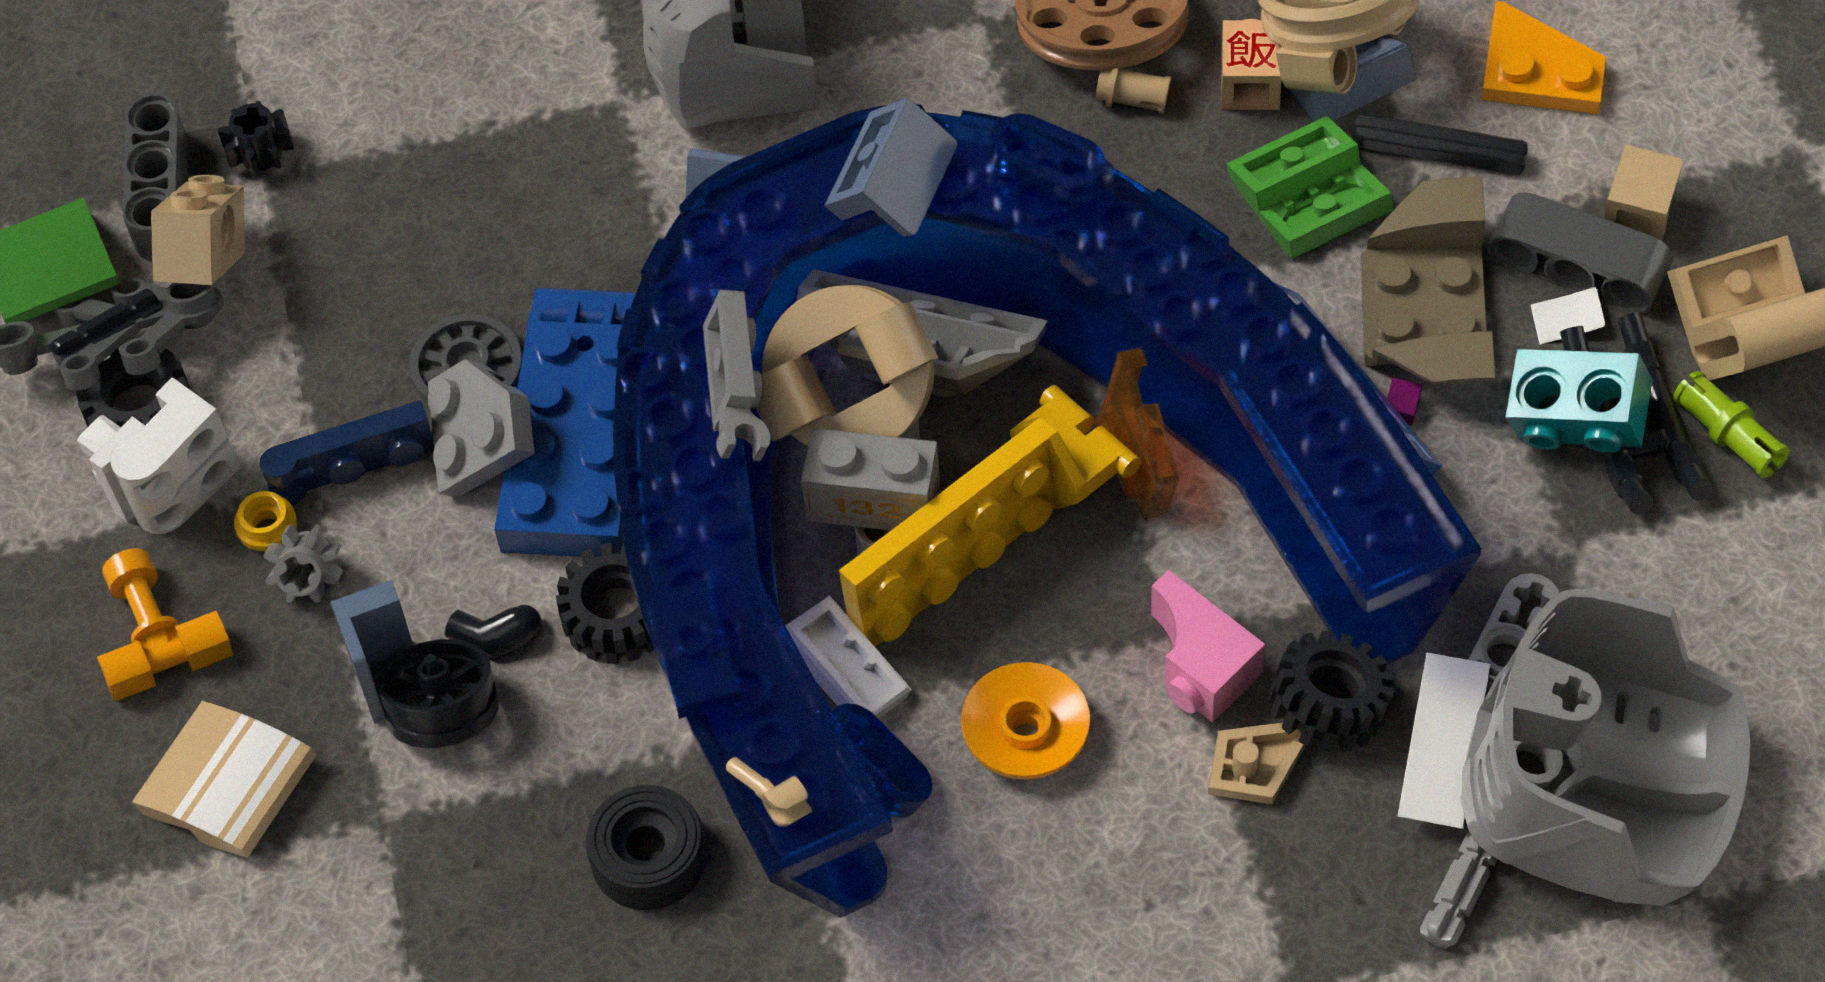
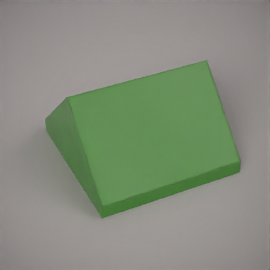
(52, 262)

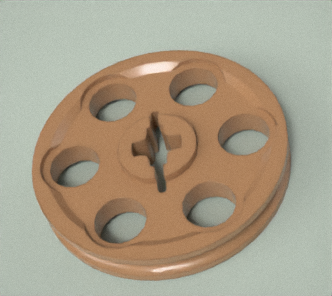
(1103, 20)

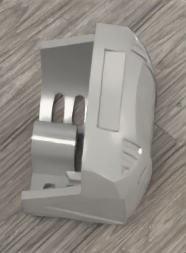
(711, 77)
(1617, 804)

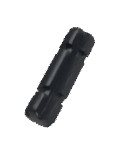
(106, 324)

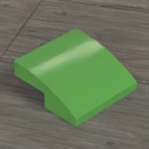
(1310, 187)

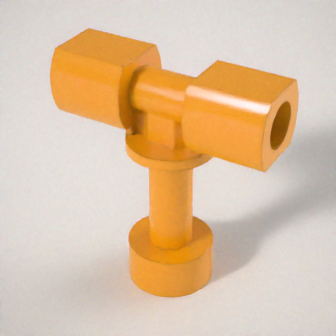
(158, 639)

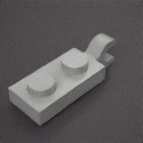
(731, 378)

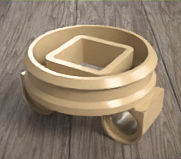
(1322, 37)
(894, 340)

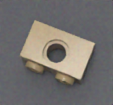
(198, 231)

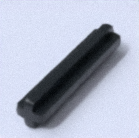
(1440, 143)

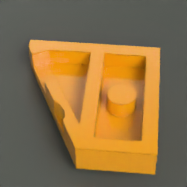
(1540, 65)

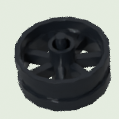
(431, 694)

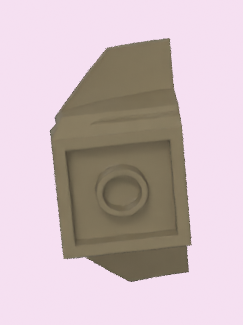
(1428, 286)

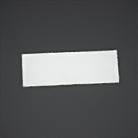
(1440, 738)

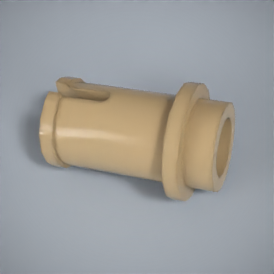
(1133, 89)

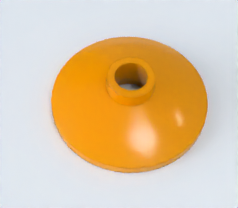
(1019, 696)

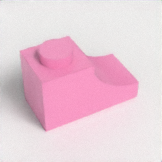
(1211, 653)

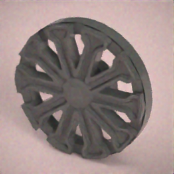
(465, 348)

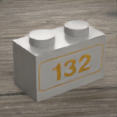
(867, 478)

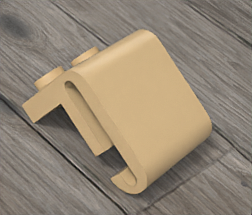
(1748, 309)

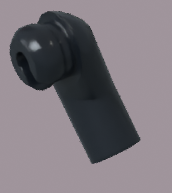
(498, 634)

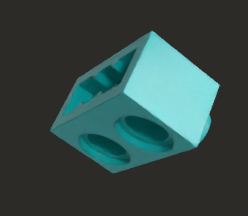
(1582, 383)

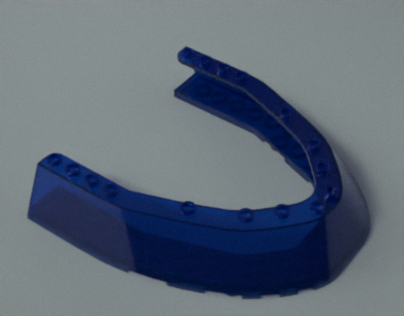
(1227, 358)

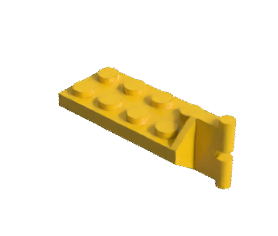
(982, 512)

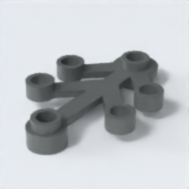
(183, 307)

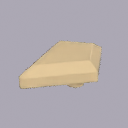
(1253, 762)

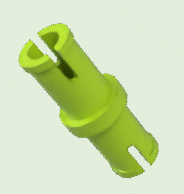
(1731, 424)

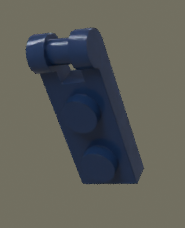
(347, 451)

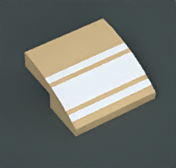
(224, 778)

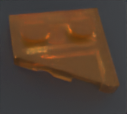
(1143, 433)

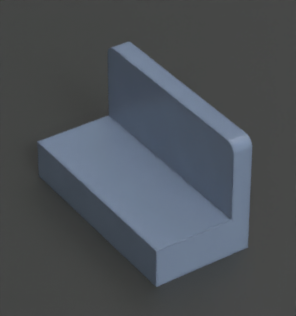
(893, 167)
(373, 634)

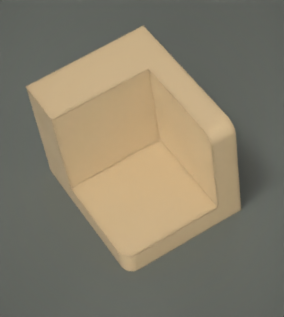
(1643, 190)

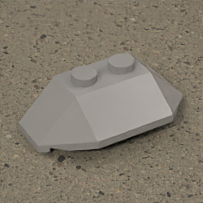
(967, 337)

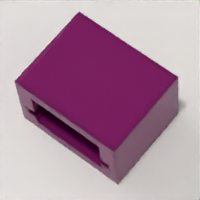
(1405, 398)

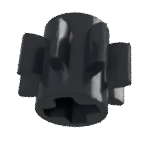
(255, 137)

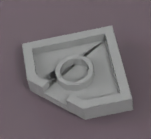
(476, 426)

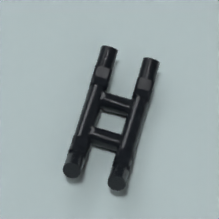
(1667, 436)

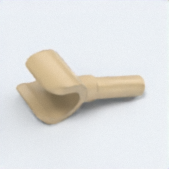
(783, 802)

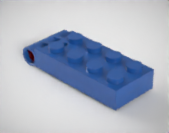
(566, 490)

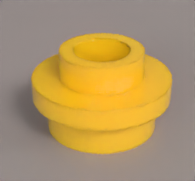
(256, 508)

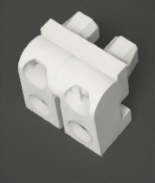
(162, 467)

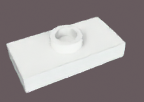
(846, 660)

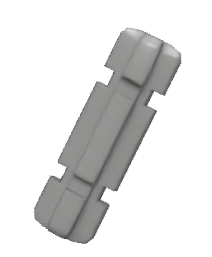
(1457, 894)

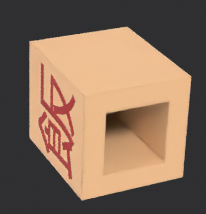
(1249, 67)

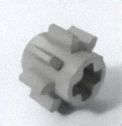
(298, 578)

